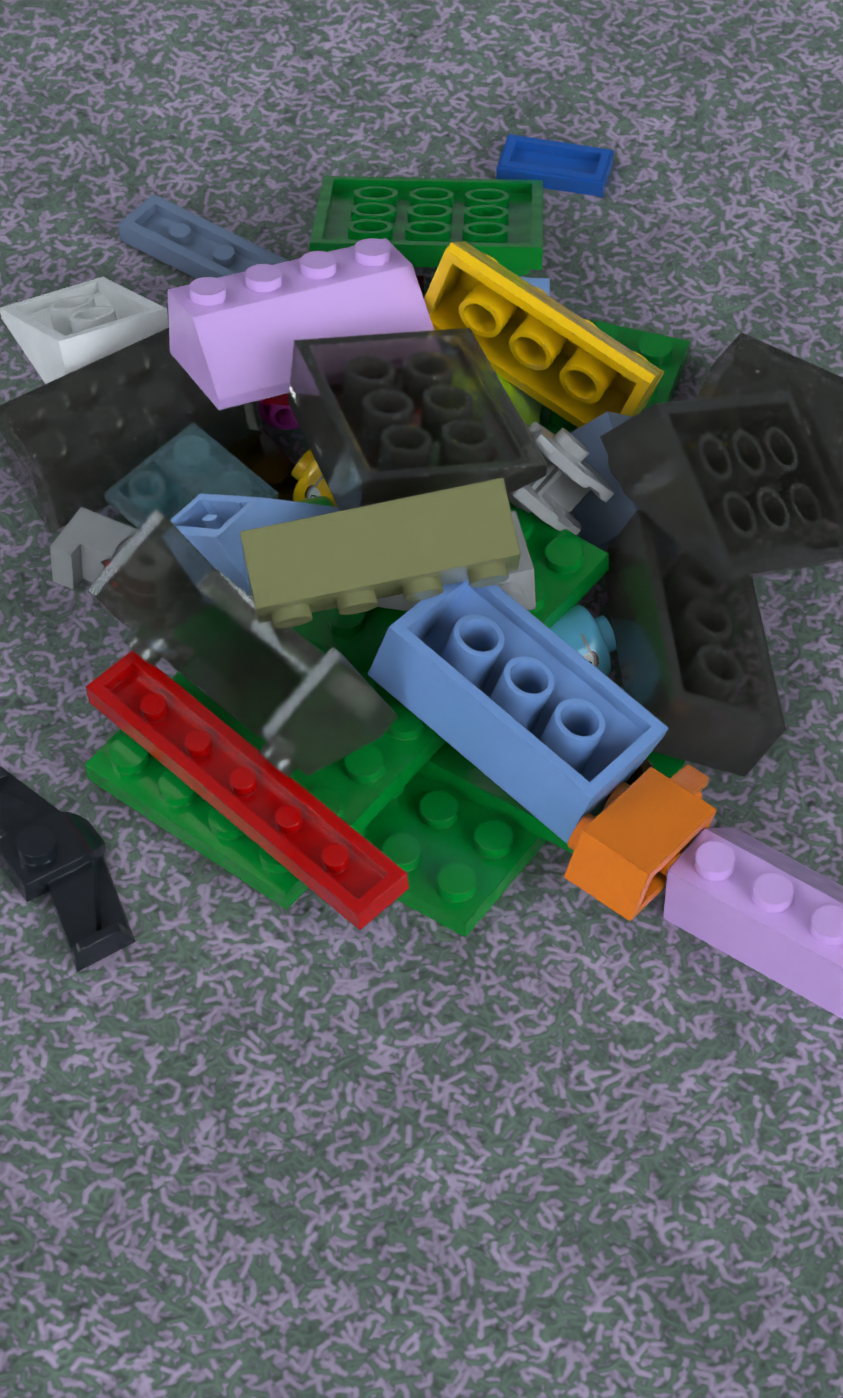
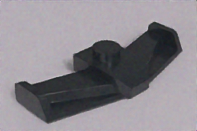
(62, 856)

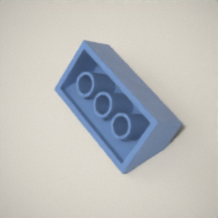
(516, 702)

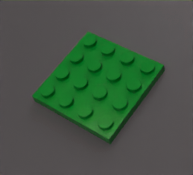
(430, 213)

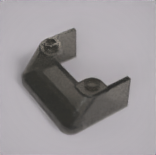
(266, 677)

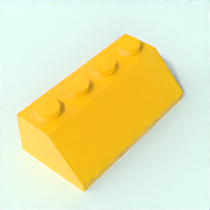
(537, 340)

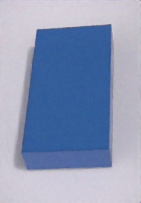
(558, 164)

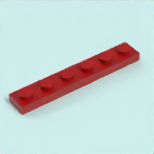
(248, 789)

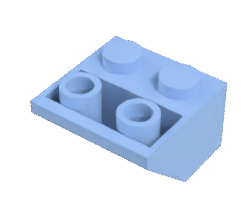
(216, 520)

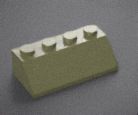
(381, 552)

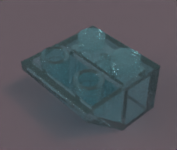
(179, 473)

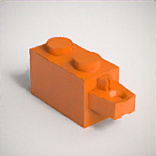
(638, 838)

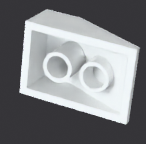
(81, 325)

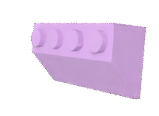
(242, 327)
(761, 912)

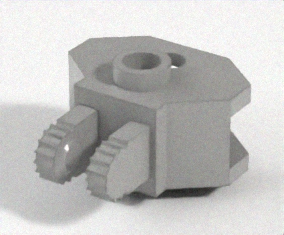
(565, 483)

